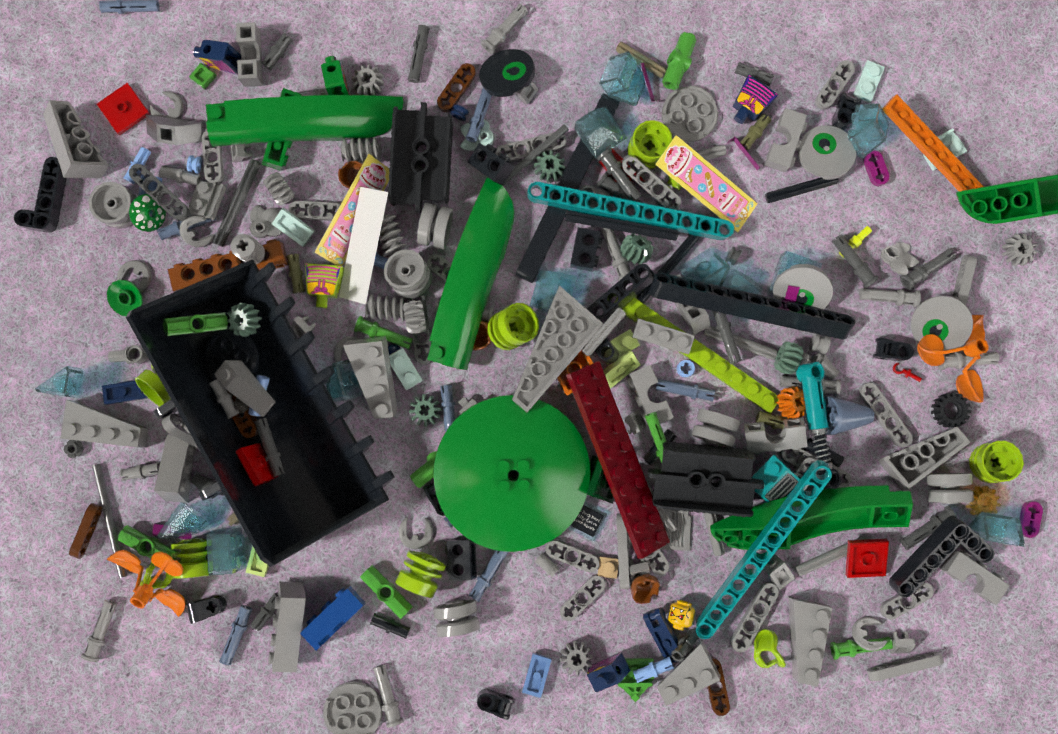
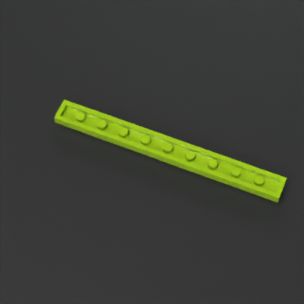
(710, 360)

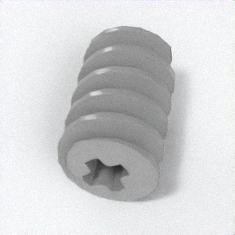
(360, 150)
(389, 236)
(247, 248)
(384, 308)

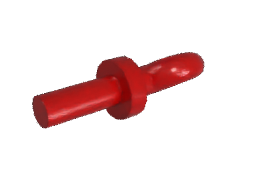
(907, 373)

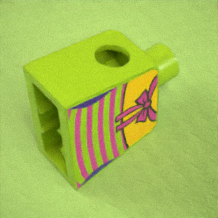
(323, 282)

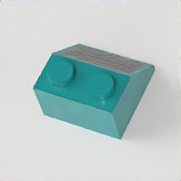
(777, 480)

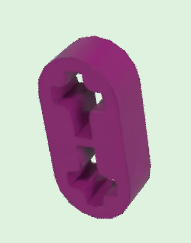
(880, 167)
(1031, 519)

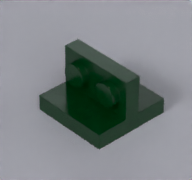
(598, 484)

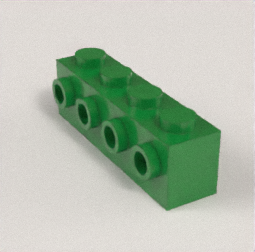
(275, 151)

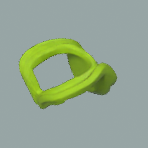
(158, 583)
(767, 641)

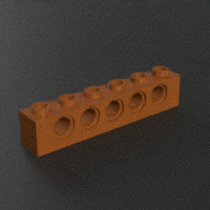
(180, 272)

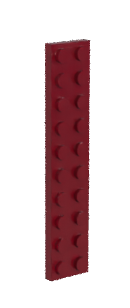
(618, 459)

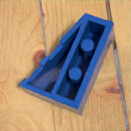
(333, 617)

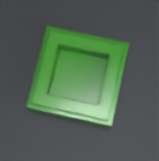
(202, 76)

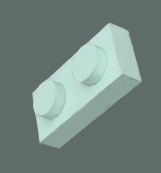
(868, 81)
(293, 227)
(404, 369)

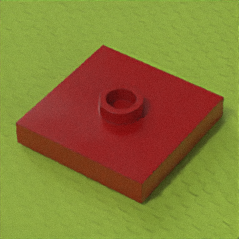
(123, 108)
(255, 464)
(867, 558)

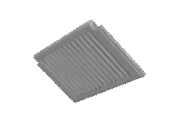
(681, 537)

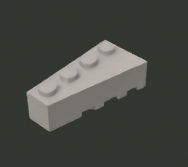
(72, 143)
(96, 426)

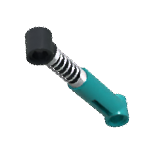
(811, 378)

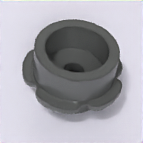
(78, 448)

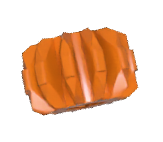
(791, 402)

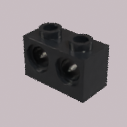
(491, 163)
(581, 248)
(466, 559)

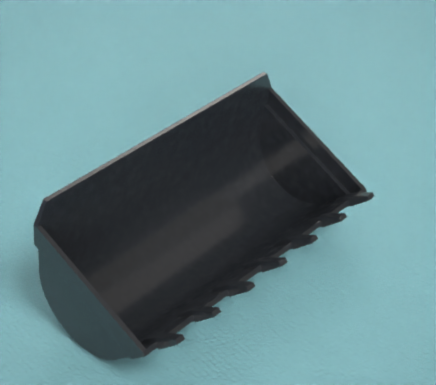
(324, 465)

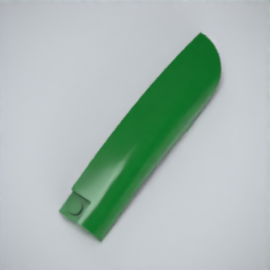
(300, 118)
(1011, 200)
(472, 277)
(830, 513)

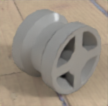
(819, 343)

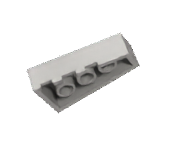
(373, 371)
(920, 459)
(287, 625)
(808, 638)

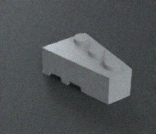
(175, 470)
(689, 676)

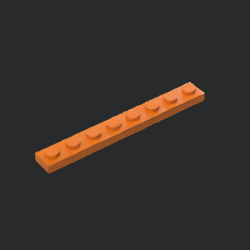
(930, 144)

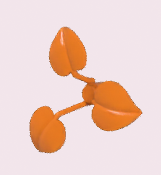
(969, 383)
(144, 593)

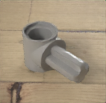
(128, 355)

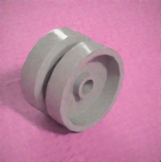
(111, 204)
(435, 225)
(408, 274)
(716, 426)
(950, 488)
(456, 618)

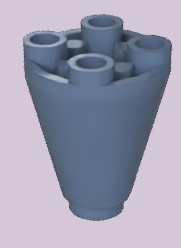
(846, 415)

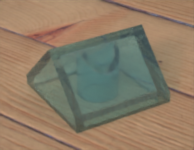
(64, 383)
(998, 528)

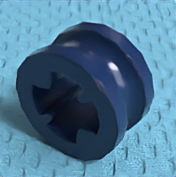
(459, 112)

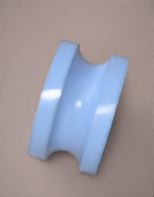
(194, 164)
(681, 364)

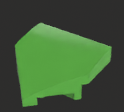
(629, 683)

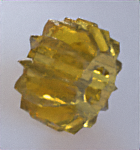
(990, 500)

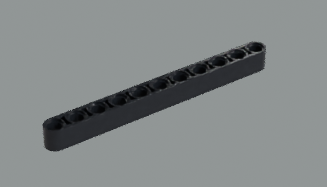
(554, 216)
(751, 306)

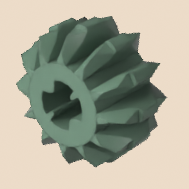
(549, 159)
(636, 249)
(243, 319)
(788, 357)
(418, 409)

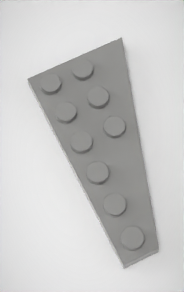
(561, 338)

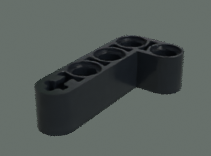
(45, 195)

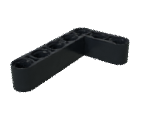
(624, 297)
(935, 551)

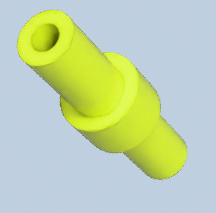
(856, 241)

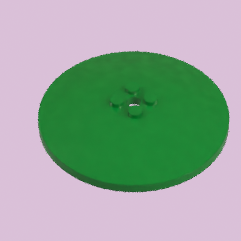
(475, 466)

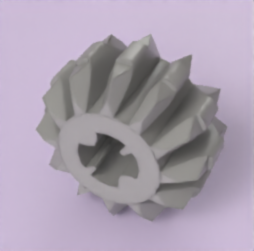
(360, 80)
(278, 188)
(1012, 252)
(414, 316)
(583, 654)

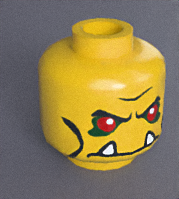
(681, 614)

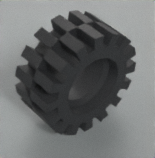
(962, 410)

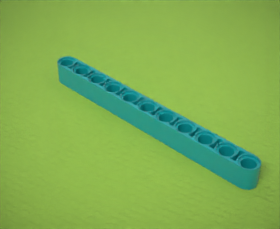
(639, 209)
(762, 541)

